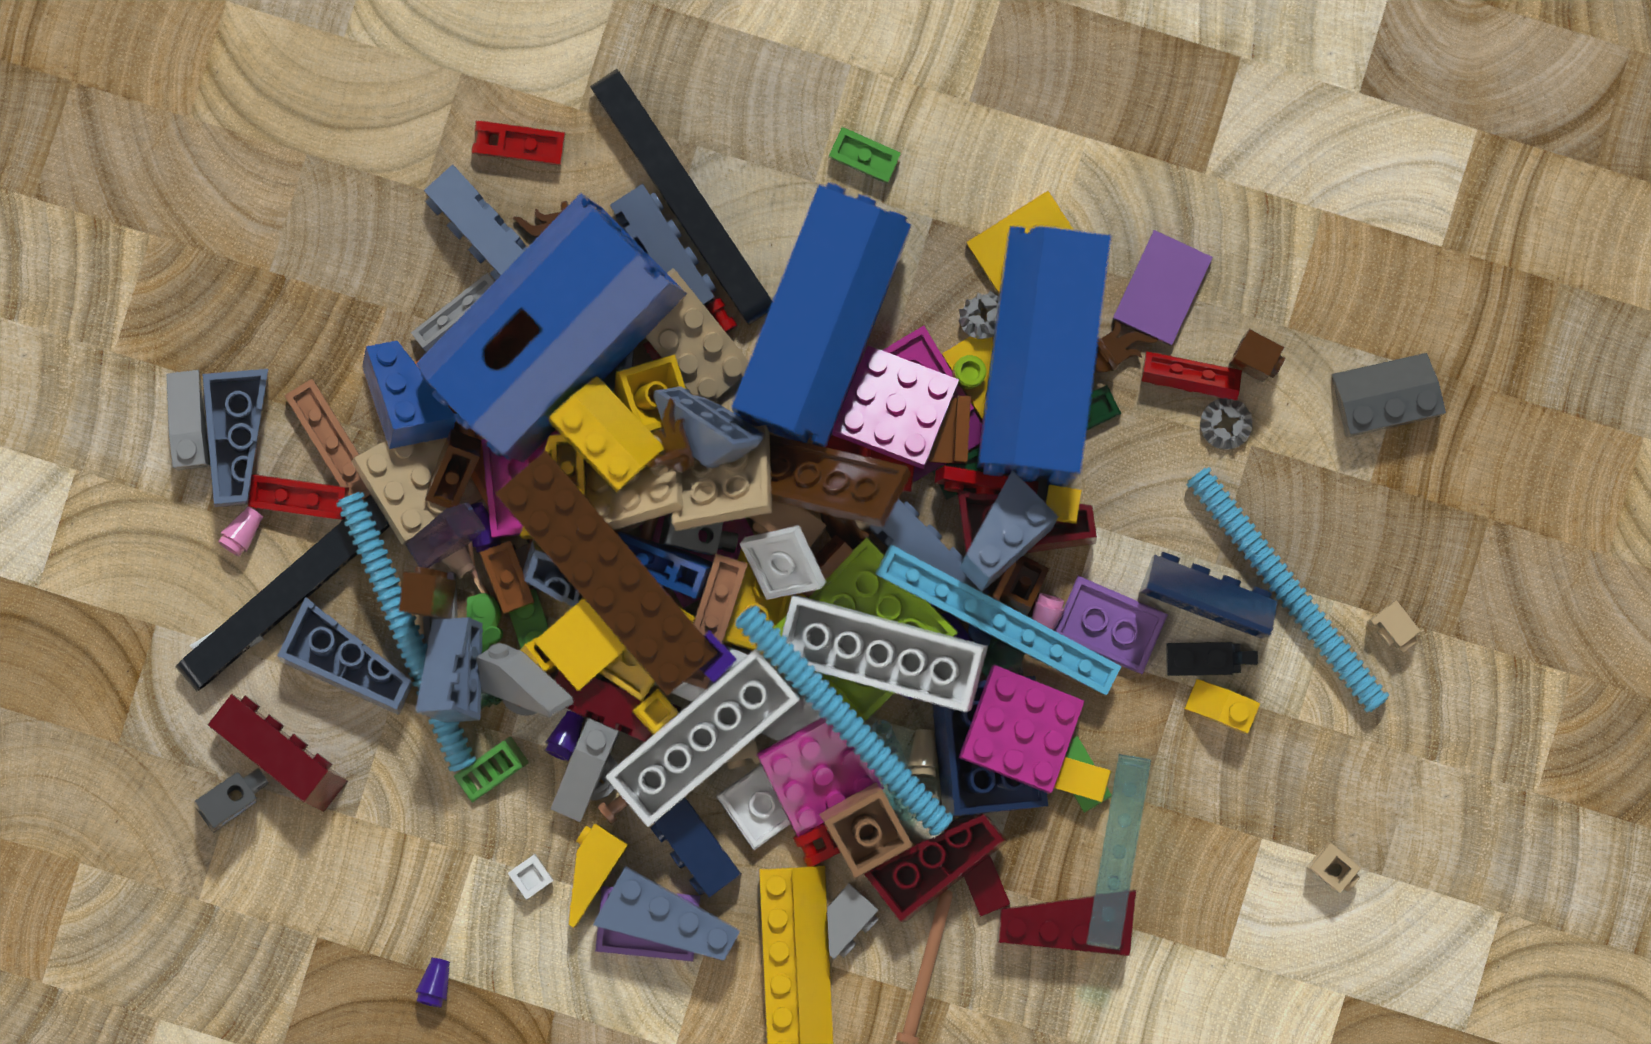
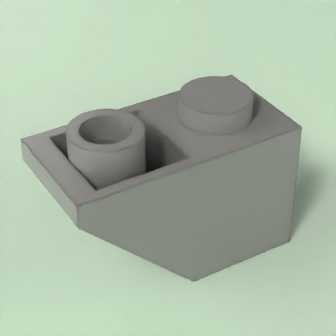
(846, 917)

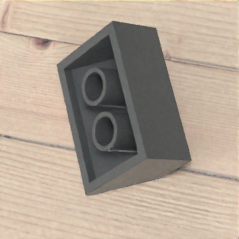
(1388, 395)

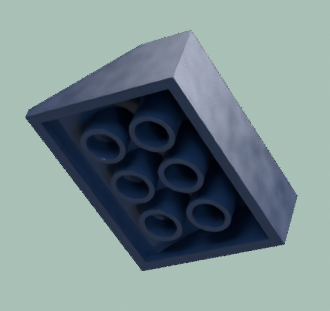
(1208, 596)
(967, 786)

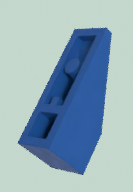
(671, 566)

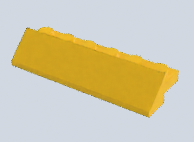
(796, 955)

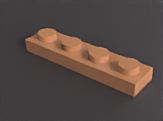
(327, 435)
(717, 604)

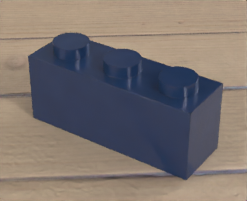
(695, 848)

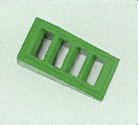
(513, 753)

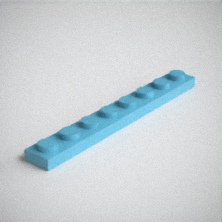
(998, 620)

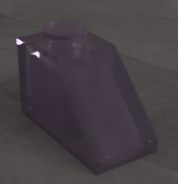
(445, 535)

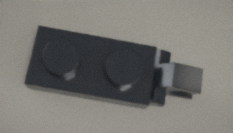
(1207, 658)

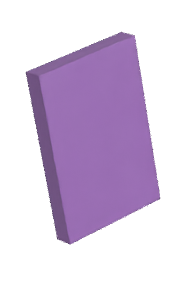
(1162, 287)
(1111, 624)
(621, 943)

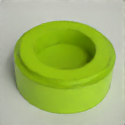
(969, 371)

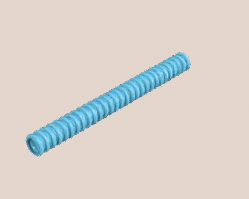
(1288, 590)
(401, 623)
(844, 720)

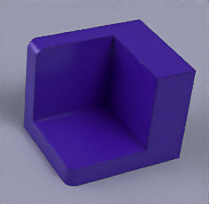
(720, 662)

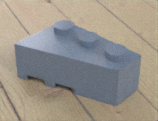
(1008, 532)
(450, 673)

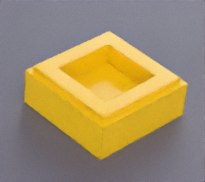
(1064, 502)
(655, 711)

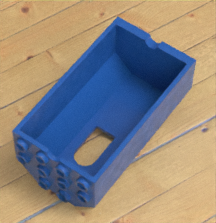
(595, 304)
(821, 316)
(1043, 354)

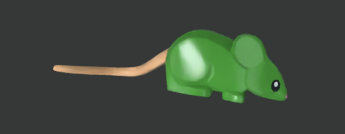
(484, 609)

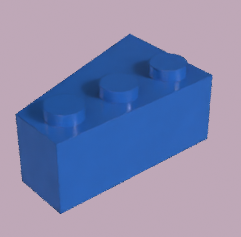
(403, 397)

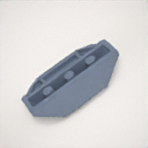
(711, 429)

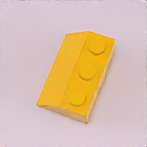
(606, 434)

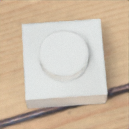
(530, 876)

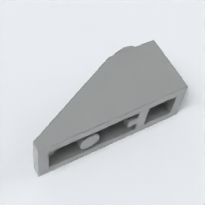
(187, 421)
(519, 680)
(584, 769)

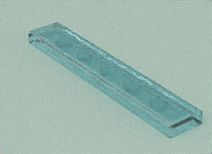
(1119, 852)

